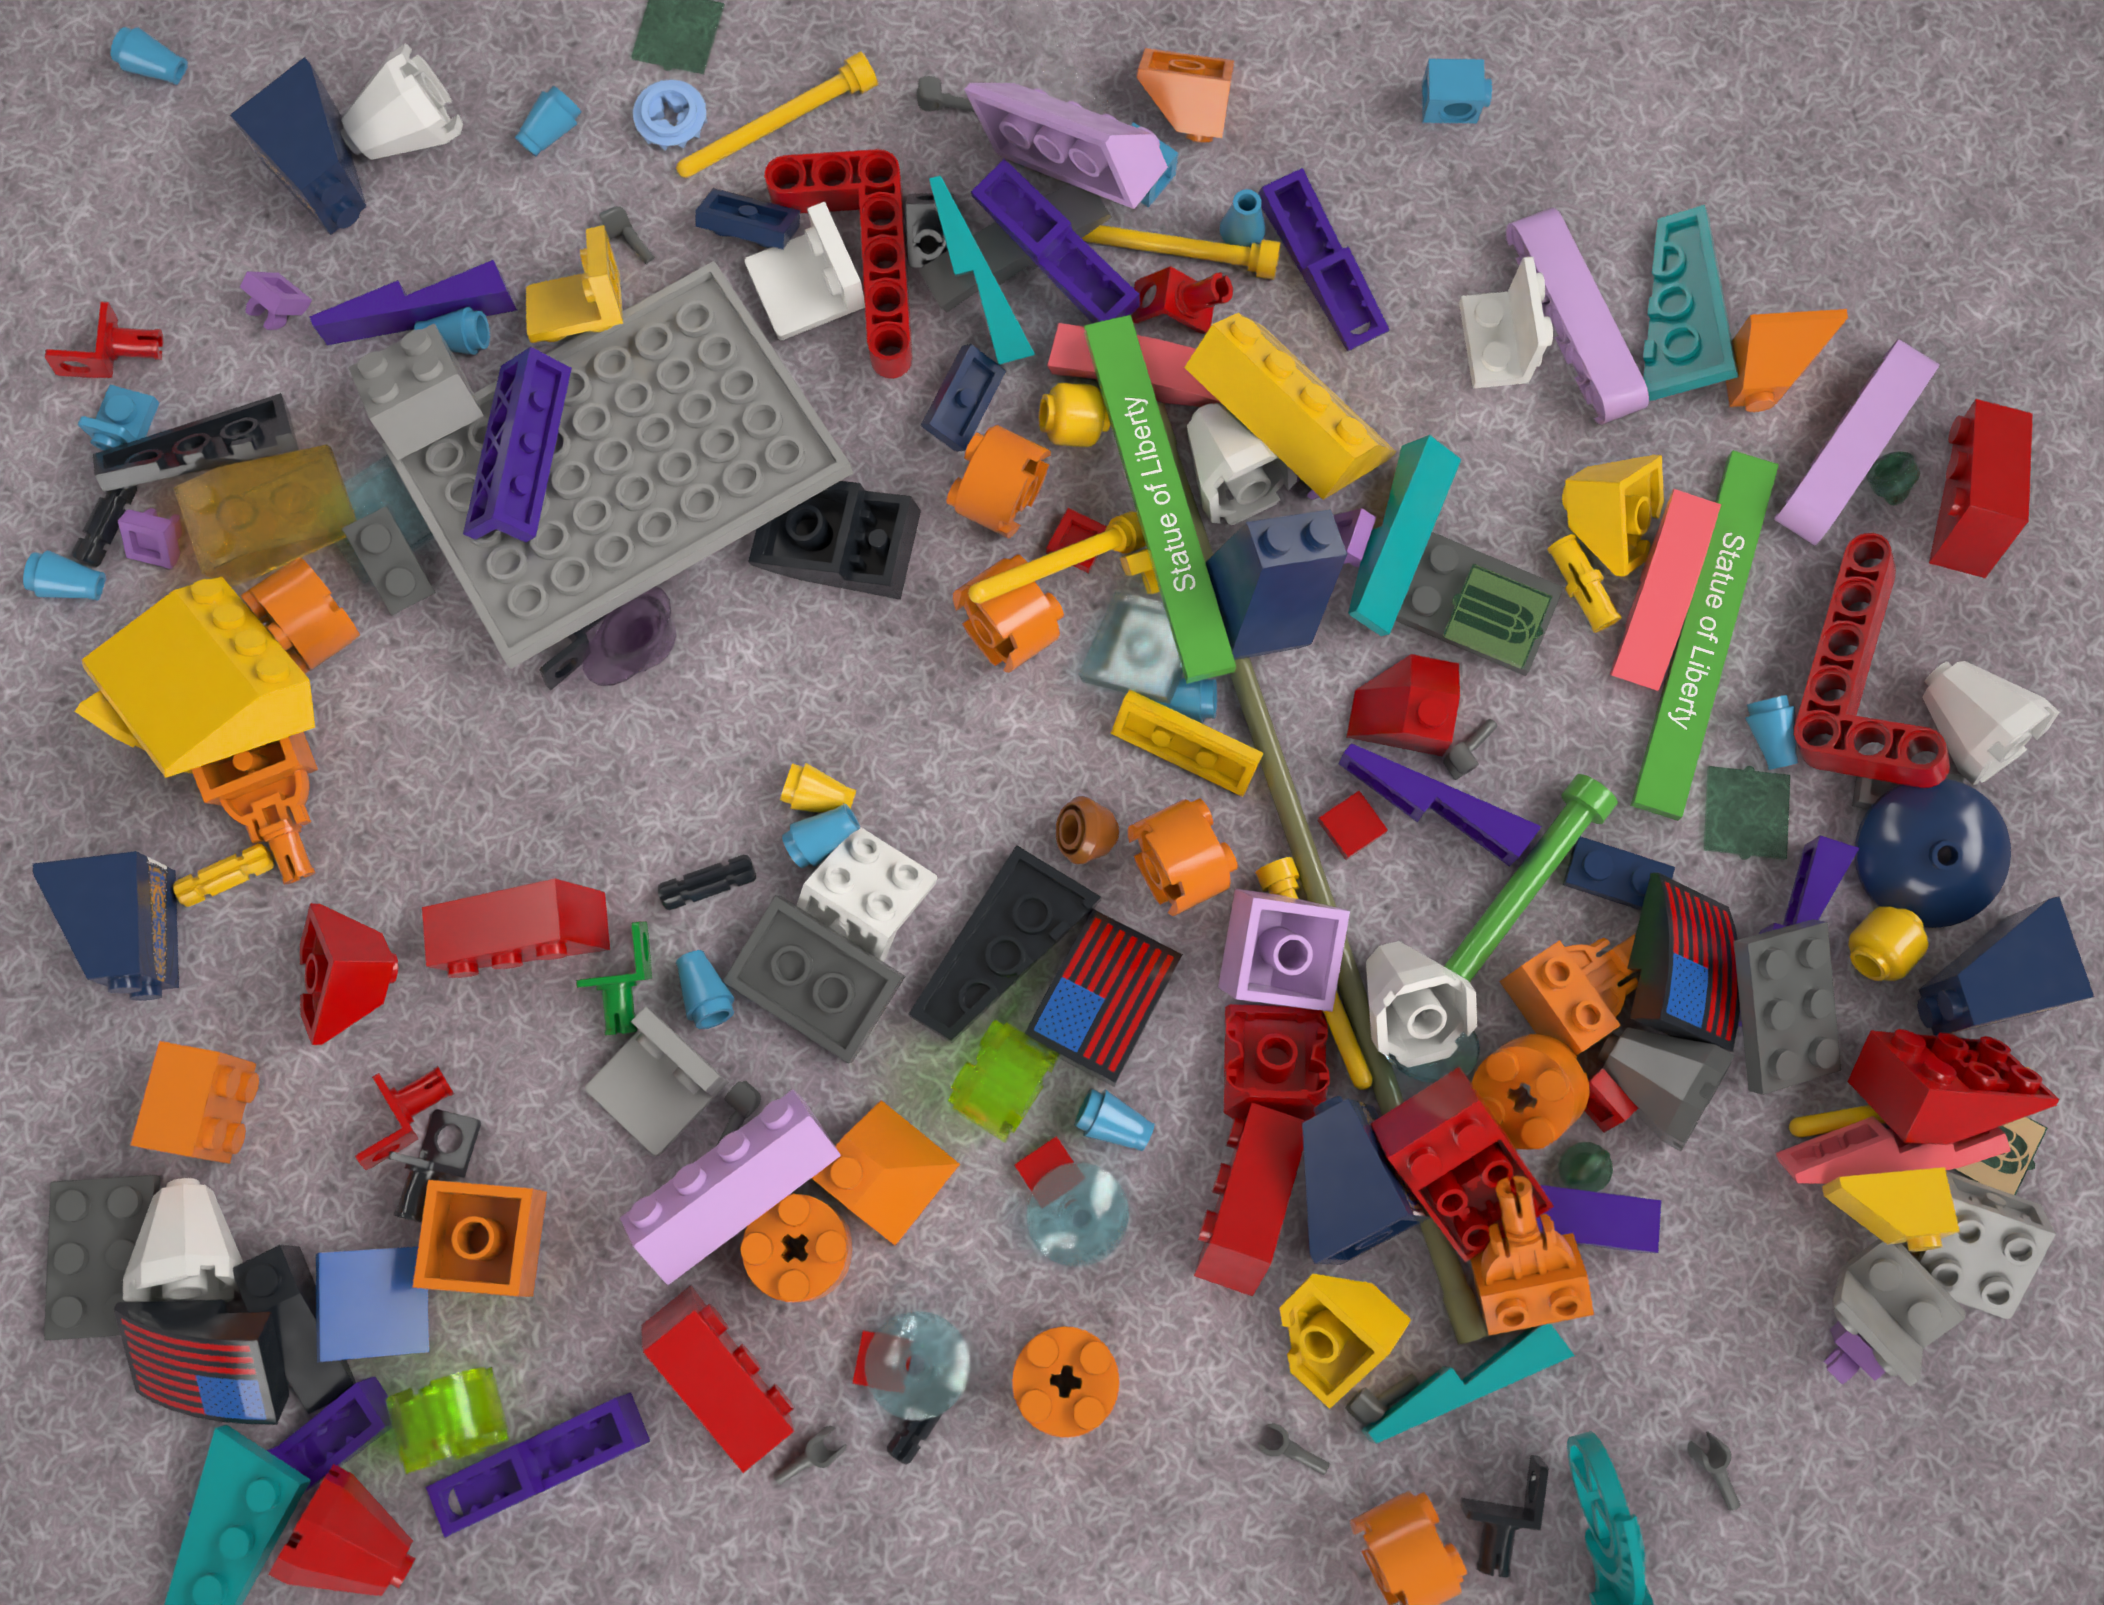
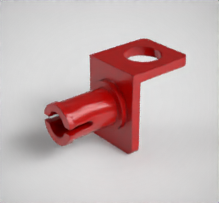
(1182, 297)
(110, 344)
(405, 1105)

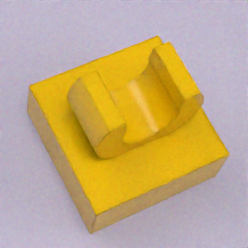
(1140, 563)

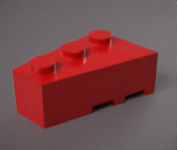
(1984, 488)
(515, 927)
(1251, 1200)
(717, 1378)

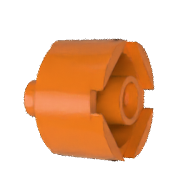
(999, 480)
(301, 614)
(1012, 624)
(1182, 855)
(1555, 1082)
(797, 1280)
(1086, 1405)
(1408, 1553)

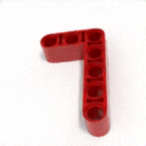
(879, 243)
(1850, 675)

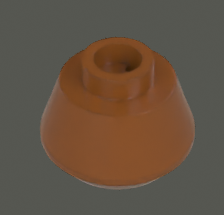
(1085, 830)

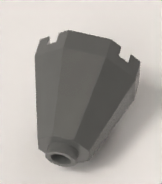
(1666, 1079)

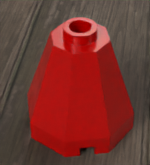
(345, 1542)

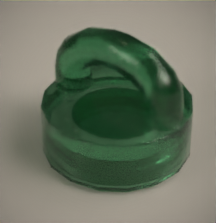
(1893, 476)
(1585, 1167)

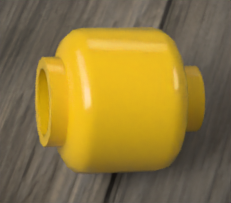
(1073, 415)
(1888, 944)

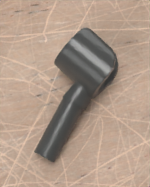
(932, 99)
(618, 223)
(1460, 759)
(744, 1100)
(1369, 1409)
(1295, 1452)
(815, 1454)
(1716, 1462)

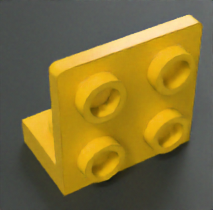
(577, 301)

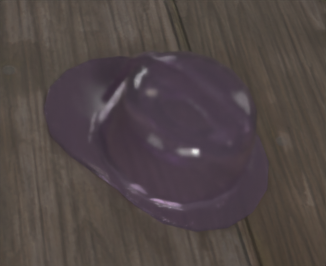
(631, 639)

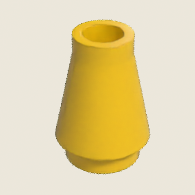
(814, 791)

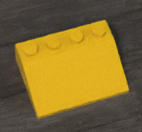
(1286, 405)
(201, 679)

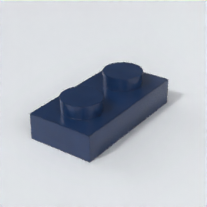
(747, 218)
(963, 398)
(1611, 872)

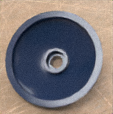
(1901, 847)

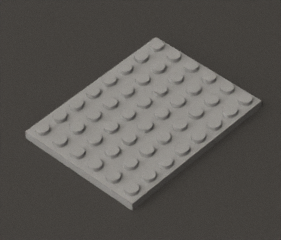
(663, 454)

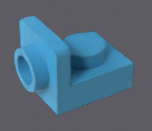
(121, 418)

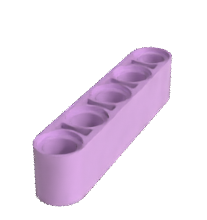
(1580, 317)
(1856, 442)

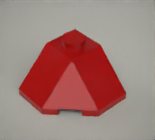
(1409, 706)
(344, 972)

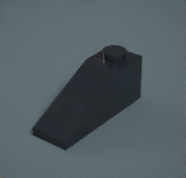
(284, 1286)

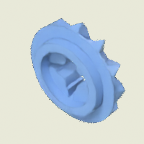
(681, 98)

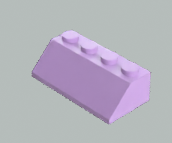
(1068, 141)
(729, 1187)

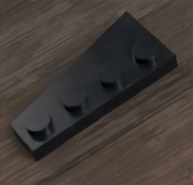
(204, 444)
(1008, 933)

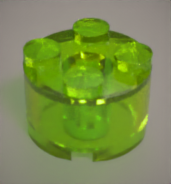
(1003, 1081)
(447, 1419)

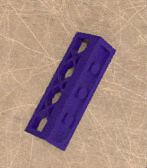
(518, 446)

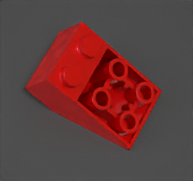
(1945, 1085)
(1454, 1158)

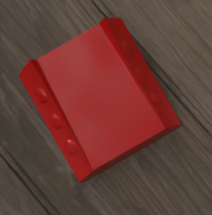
(1275, 1059)

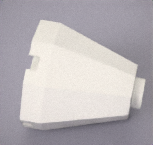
(399, 109)
(1233, 459)
(1984, 718)
(1416, 1005)
(182, 1248)

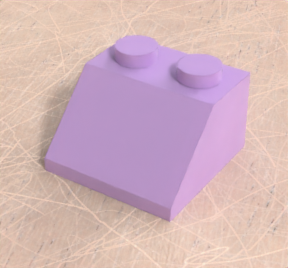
(1283, 950)

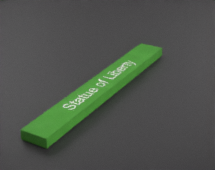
(1159, 500)
(1704, 639)

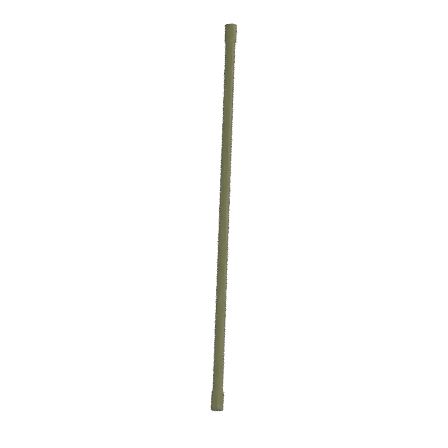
(1457, 1294)

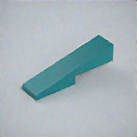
(966, 257)
(1395, 548)
(1445, 1391)

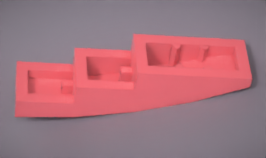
(1163, 361)
(1665, 589)
(1873, 1149)

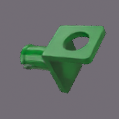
(617, 989)

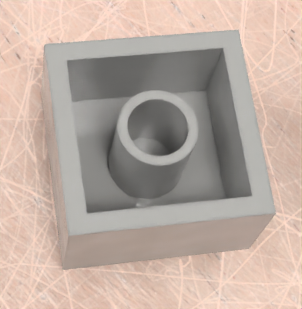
(415, 391)

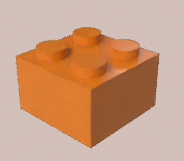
(195, 1103)
(480, 1238)

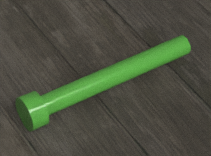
(1585, 803)

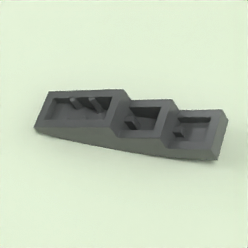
(1003, 255)

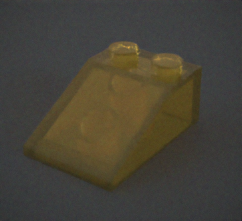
(264, 512)

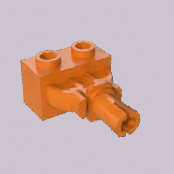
(268, 795)
(1573, 991)
(1531, 1273)

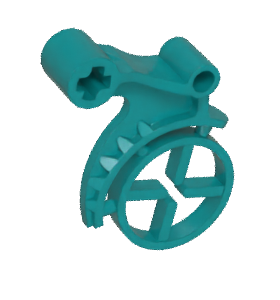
(1613, 1532)

